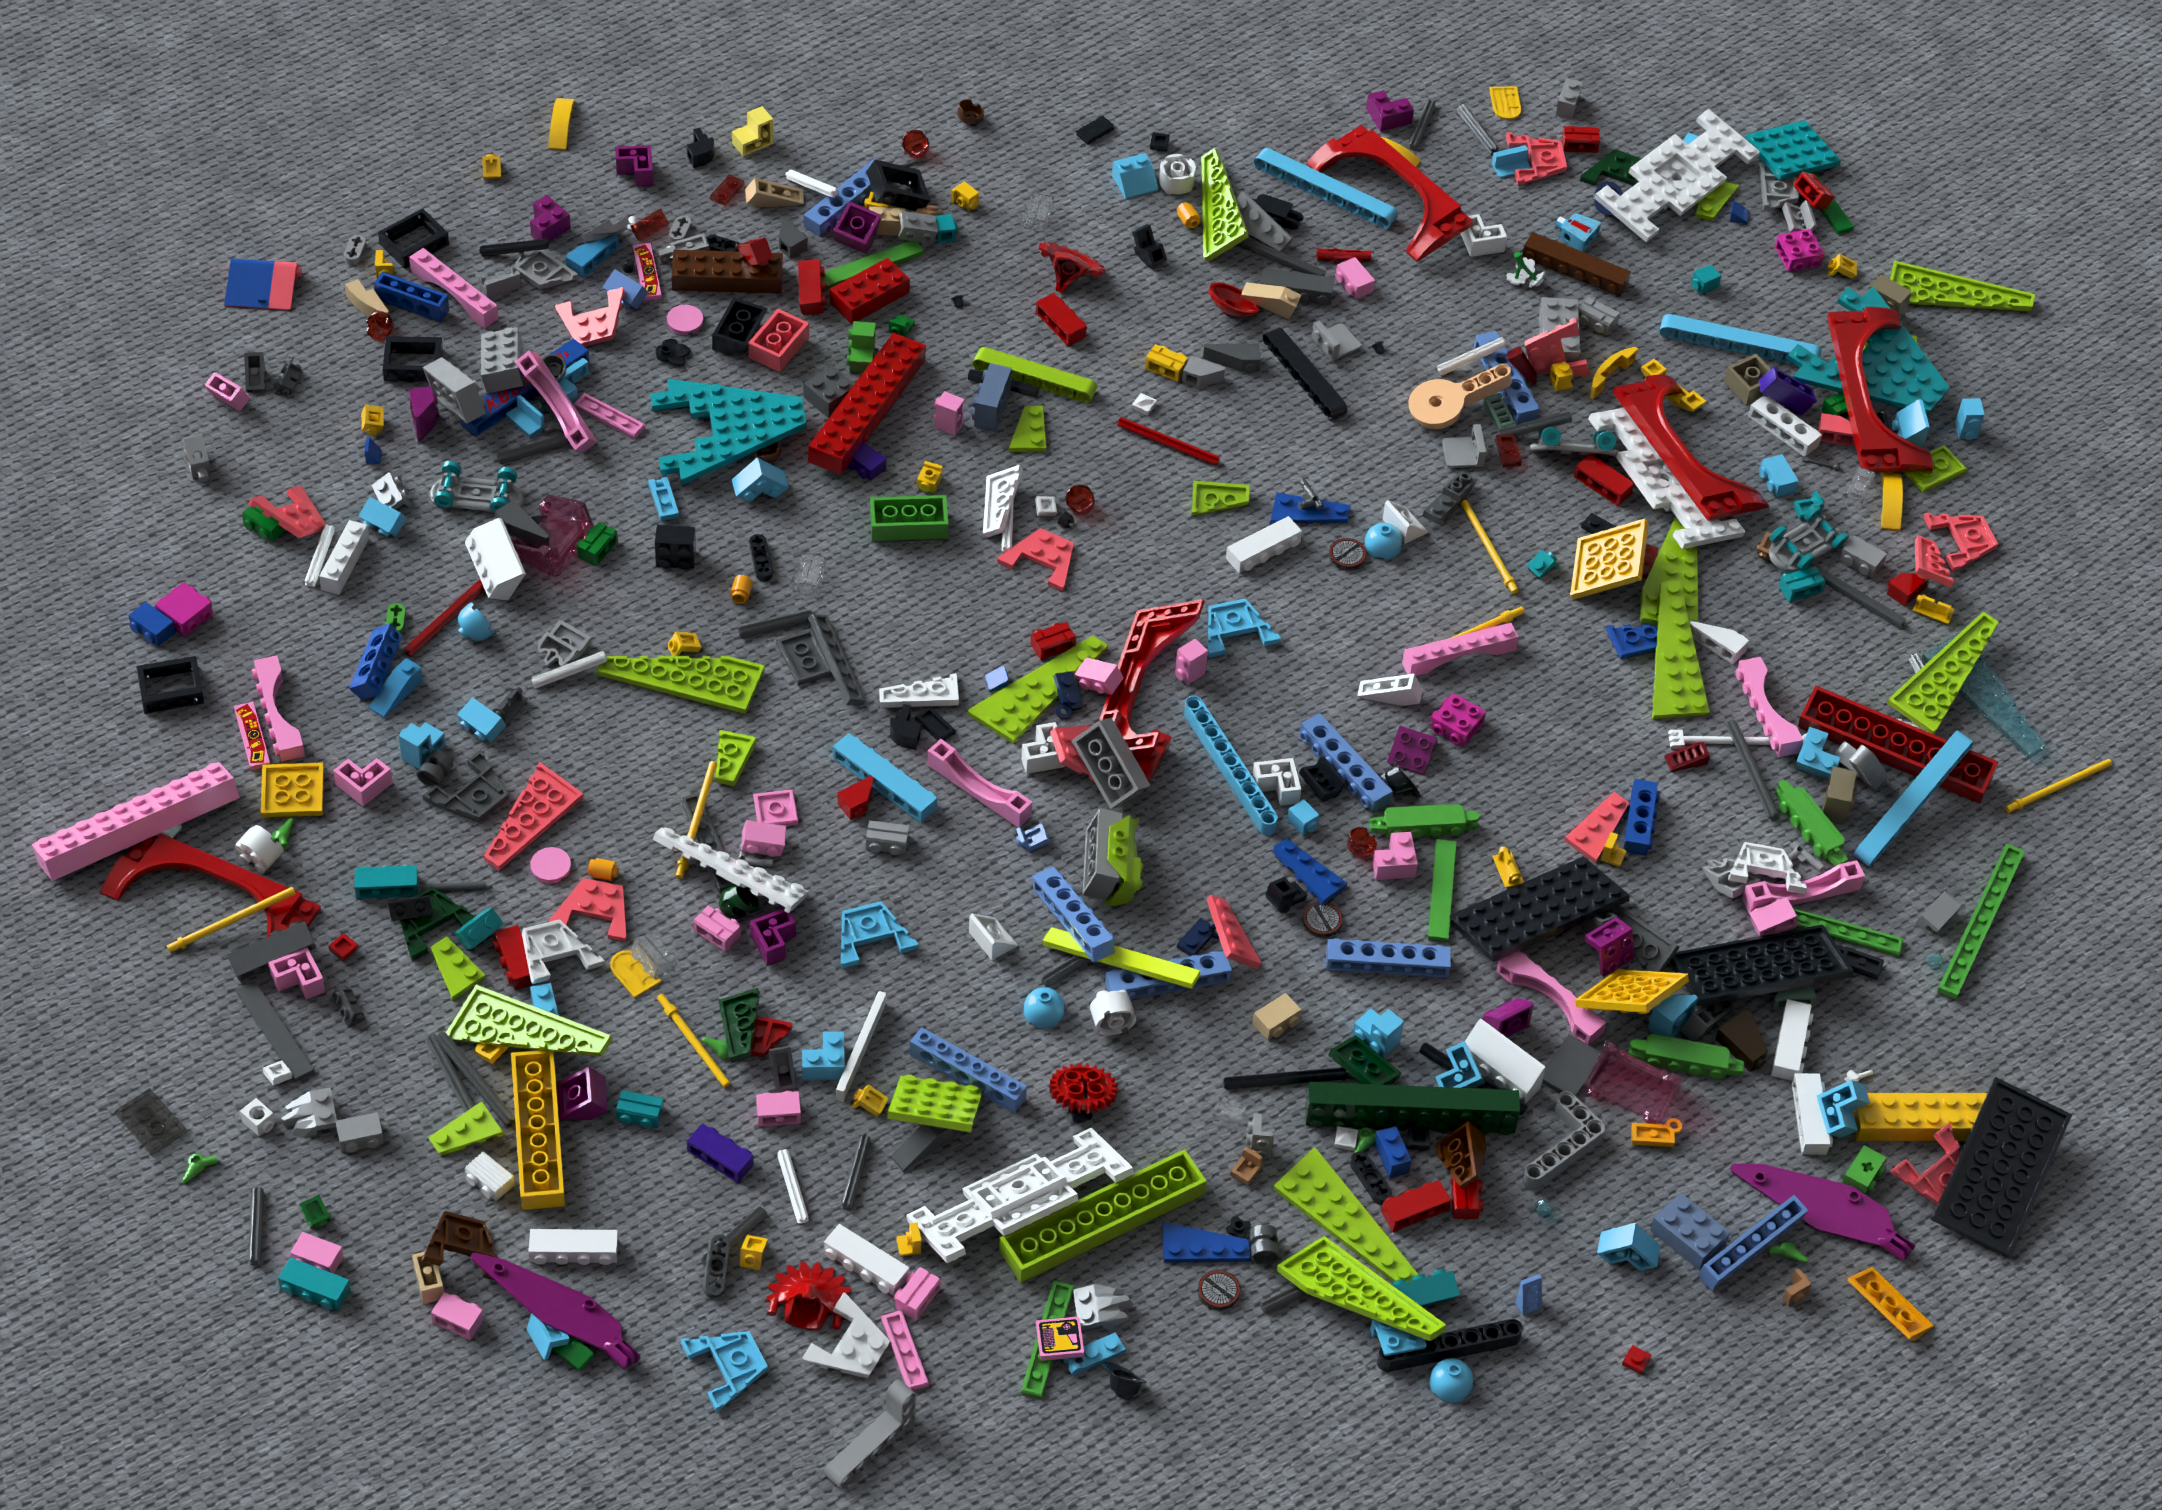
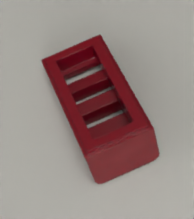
(1522, 364)
(1697, 760)

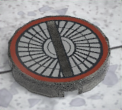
(1347, 554)
(1322, 919)
(1219, 1290)

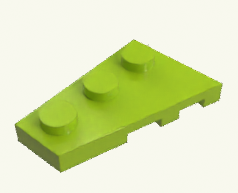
(1713, 203)
(1030, 431)
(1217, 496)
(733, 755)
(455, 967)
(469, 1128)

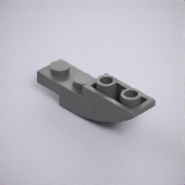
(1450, 499)

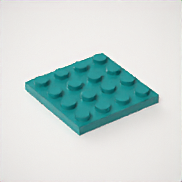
(1793, 150)

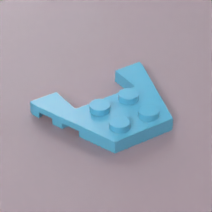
(1235, 619)
(869, 925)
(736, 1358)

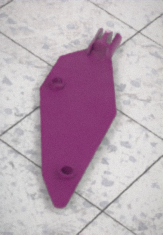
(1831, 1206)
(561, 1308)

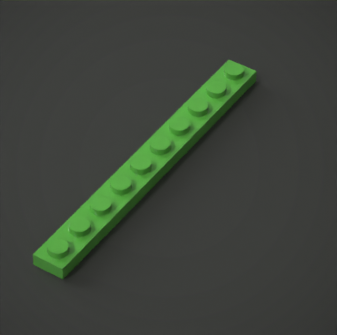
(1980, 921)

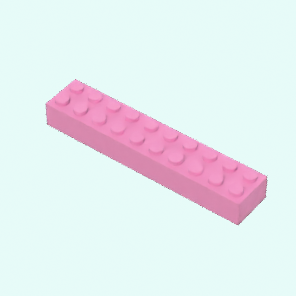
(135, 821)

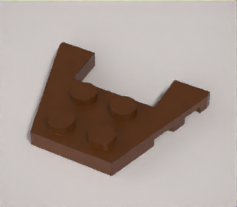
(458, 1235)

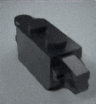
(1280, 211)

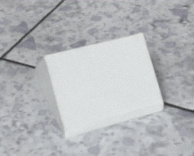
(1404, 520)
(990, 935)

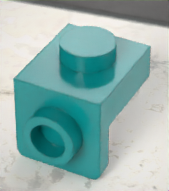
(1803, 506)
(1542, 563)

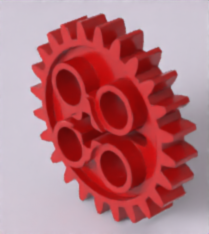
(1098, 1087)

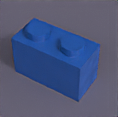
(151, 624)
(1392, 1152)

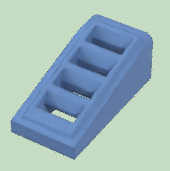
(1530, 1295)

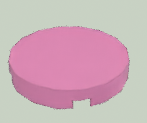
(685, 319)
(550, 865)

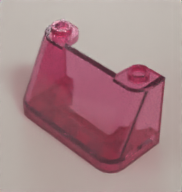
(565, 523)
(1633, 1083)

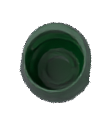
(737, 898)

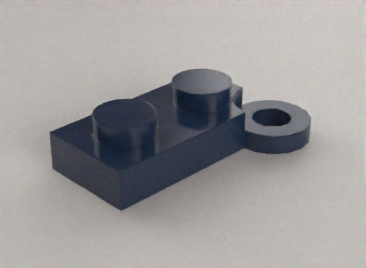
(1068, 694)
(1197, 937)

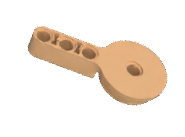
(1440, 402)

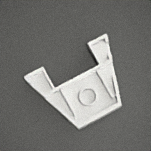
(1766, 861)
(552, 942)
(859, 1347)

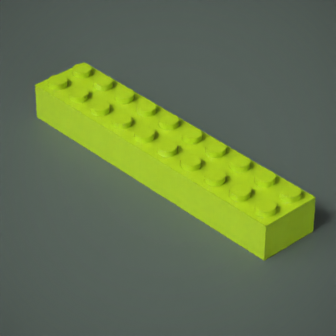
(1102, 1216)

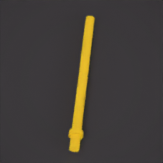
(1508, 580)
(2020, 803)
(683, 864)
(182, 942)

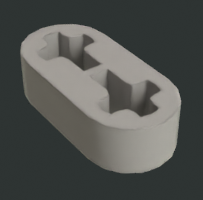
(684, 230)
(359, 250)

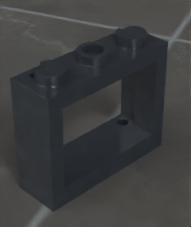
(882, 171)
(434, 243)
(409, 345)
(171, 699)

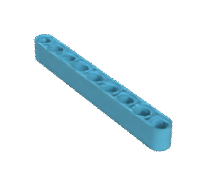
(1326, 187)
(1731, 338)
(1230, 765)
(1913, 798)

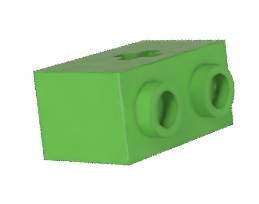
(1865, 1170)

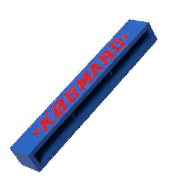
(503, 401)

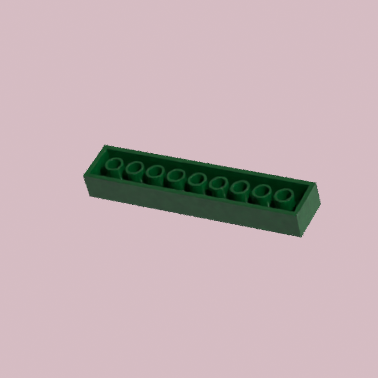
(1411, 1106)

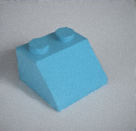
(1134, 176)
(1912, 423)
(1671, 1014)

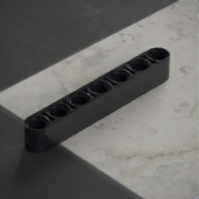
(1305, 372)
(1458, 1339)

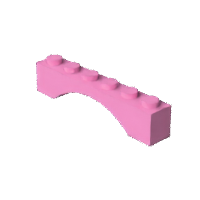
(476, 304)
(543, 380)
(1427, 657)
(1782, 734)
(287, 737)
(1007, 803)
(1837, 881)
(1522, 971)

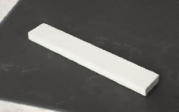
(861, 1046)

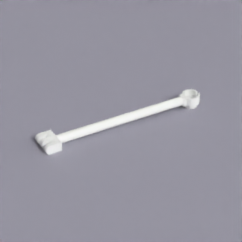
(1678, 741)

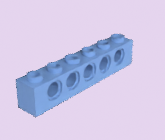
(829, 210)
(1517, 395)
(1347, 762)
(1074, 914)
(1388, 958)
(1140, 986)
(968, 1069)
(1752, 1242)

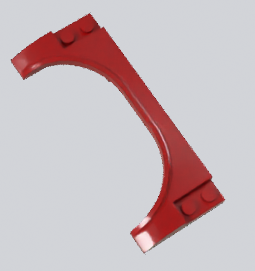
(1442, 214)
(1875, 444)
(1711, 493)
(1147, 637)
(167, 852)

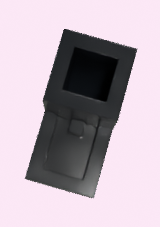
(702, 150)
(1146, 248)
(904, 731)
(1284, 894)

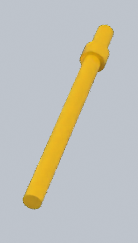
(1504, 617)
(672, 1012)

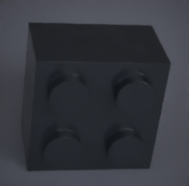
(675, 546)

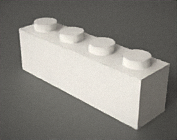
(1263, 545)
(344, 557)
(1791, 1040)
(1810, 1122)
(573, 1246)
(866, 1260)

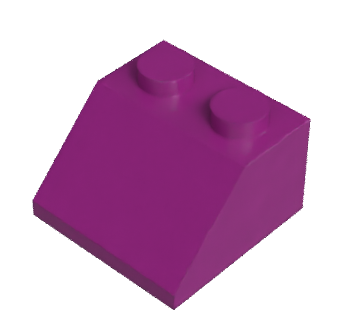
(857, 227)
(423, 410)
(1510, 1017)
(582, 1096)

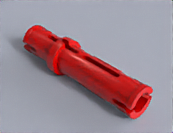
(1338, 254)

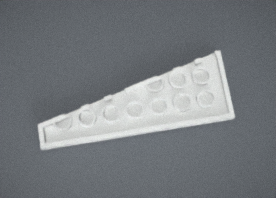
(736, 871)

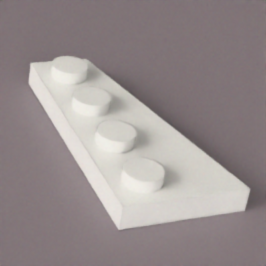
(999, 499)

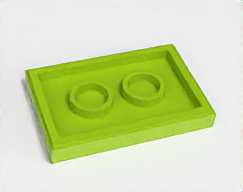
(1945, 468)

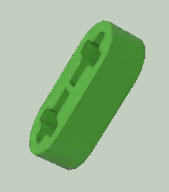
(400, 619)

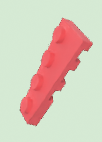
(1929, 563)

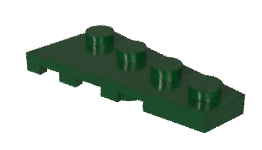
(739, 1023)

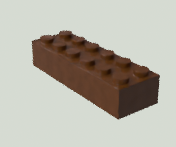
(725, 272)

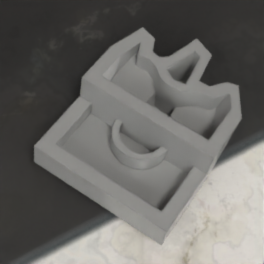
(604, 230)
(563, 644)
(1719, 873)
(311, 1113)
(1101, 1306)

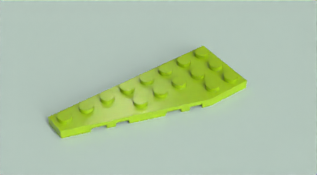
(1671, 565)
(711, 681)
(1341, 1279)

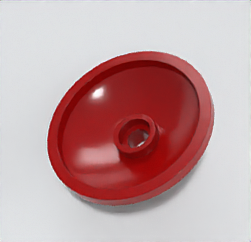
(1229, 300)

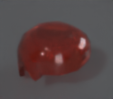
(915, 143)
(378, 322)
(1080, 499)
(1359, 838)

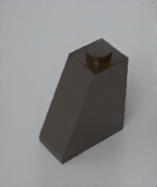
(1744, 1040)

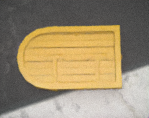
(1506, 102)
(631, 973)

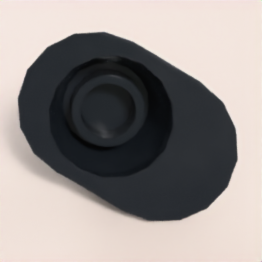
(1398, 781)
(1123, 1381)

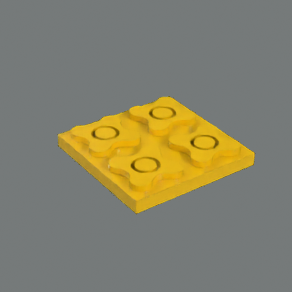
(1609, 559)
(1632, 991)

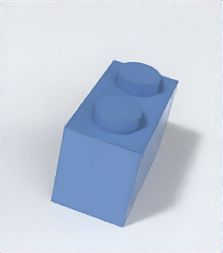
(634, 292)

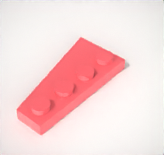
(1595, 829)
(1231, 935)

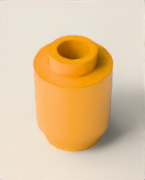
(1188, 215)
(741, 589)
(603, 869)

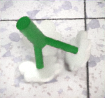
(1526, 269)

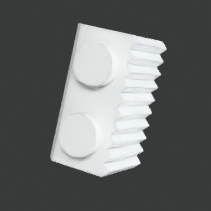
(489, 1176)

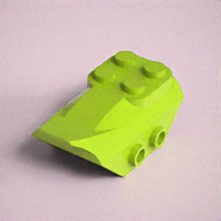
(1124, 859)

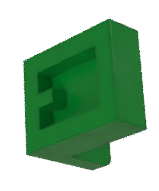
(901, 325)

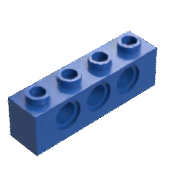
(411, 296)
(375, 662)
(1640, 817)

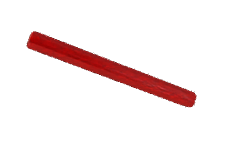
(1168, 441)
(443, 619)

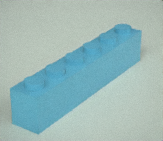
(887, 779)

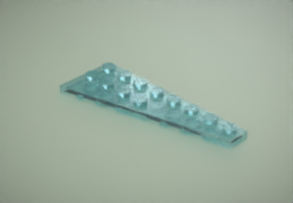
(1990, 699)

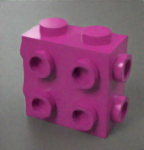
(1799, 250)
(185, 608)
(1457, 720)

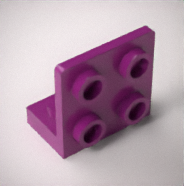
(1412, 749)
(1614, 945)

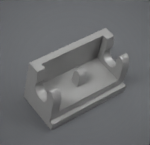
(501, 284)
(1938, 913)

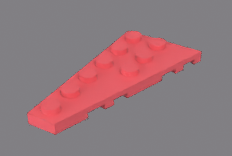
(535, 811)

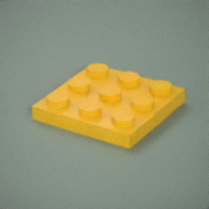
(292, 790)

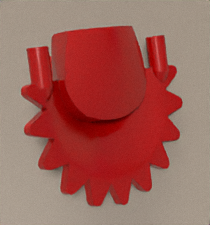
(1069, 264)
(807, 1296)

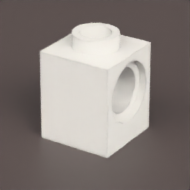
(254, 1111)

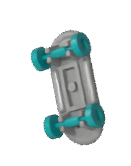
(1551, 437)
(475, 492)
(1805, 543)

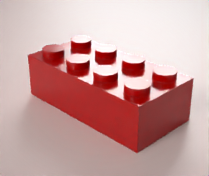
(869, 290)

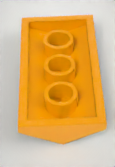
(1891, 1303)

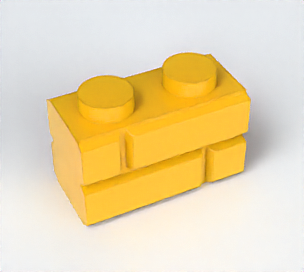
(1166, 362)

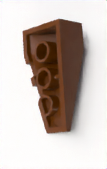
(1463, 1153)

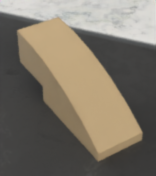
(364, 300)

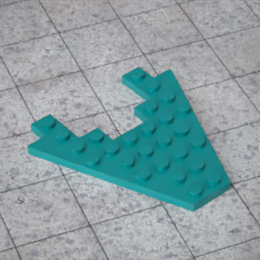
(1892, 363)
(739, 421)

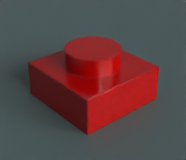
(343, 947)
(1636, 1359)

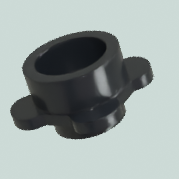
(1080, 1118)
(1238, 1232)

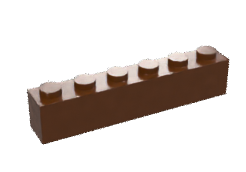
(1576, 264)

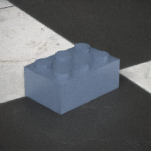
(991, 397)
(1690, 1231)

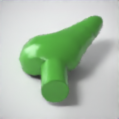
(283, 833)
(718, 1046)
(1365, 1140)
(197, 1165)
(1788, 1250)

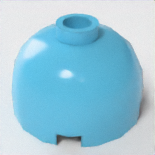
(1383, 541)
(473, 624)
(1044, 1008)
(1451, 1380)

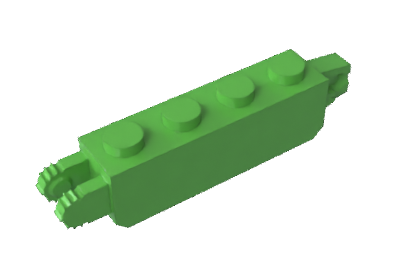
(1425, 820)
(1811, 822)
(1686, 1056)

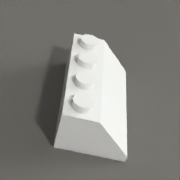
(495, 559)
(1505, 1061)

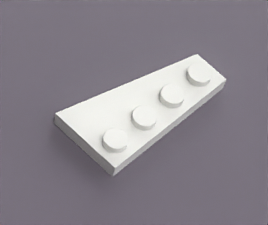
(933, 693)

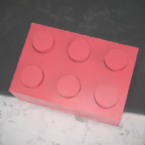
(778, 340)

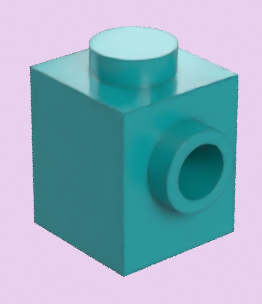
(946, 228)
(1706, 279)

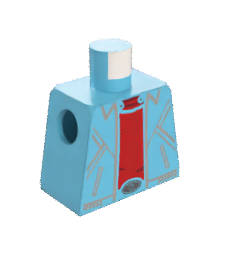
(1578, 231)

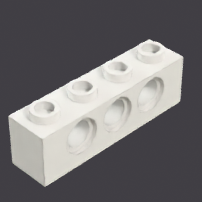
(1785, 425)

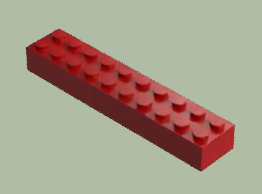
(866, 403)
(1893, 741)

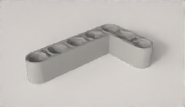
(1863, 762)
(1582, 1134)
(876, 1437)

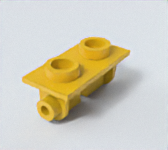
(1939, 612)
(1507, 868)

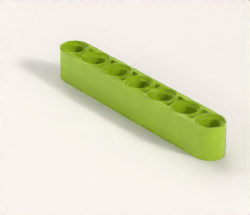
(1039, 375)

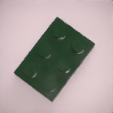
(1364, 1062)

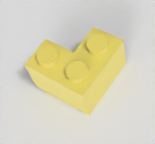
(756, 134)

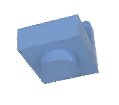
(1033, 837)

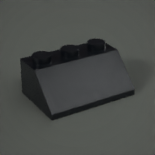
(737, 326)

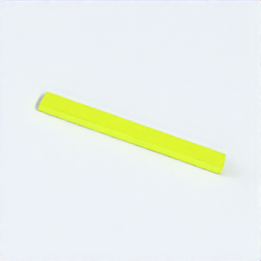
(1128, 960)

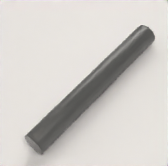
(457, 886)

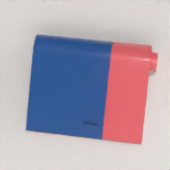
(261, 284)

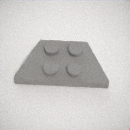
(1776, 192)
(543, 269)

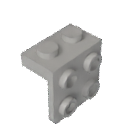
(1334, 341)
(1466, 451)

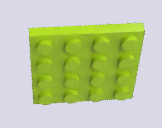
(935, 1103)

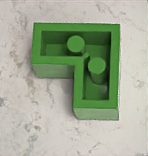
(861, 347)

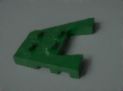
(1614, 165)
(442, 910)

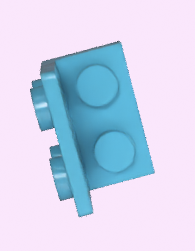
(1395, 1340)

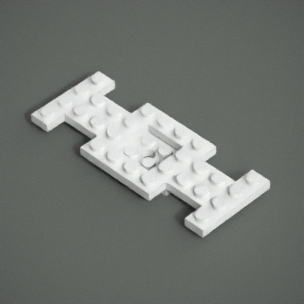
(1692, 164)
(1660, 485)
(995, 1196)

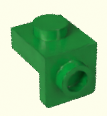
(315, 1212)

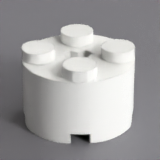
(1177, 174)
(259, 848)
(1112, 1012)

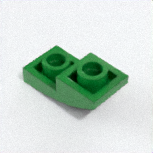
(574, 1353)

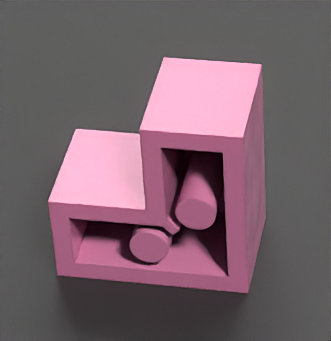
(363, 783)
(1398, 861)
(299, 970)

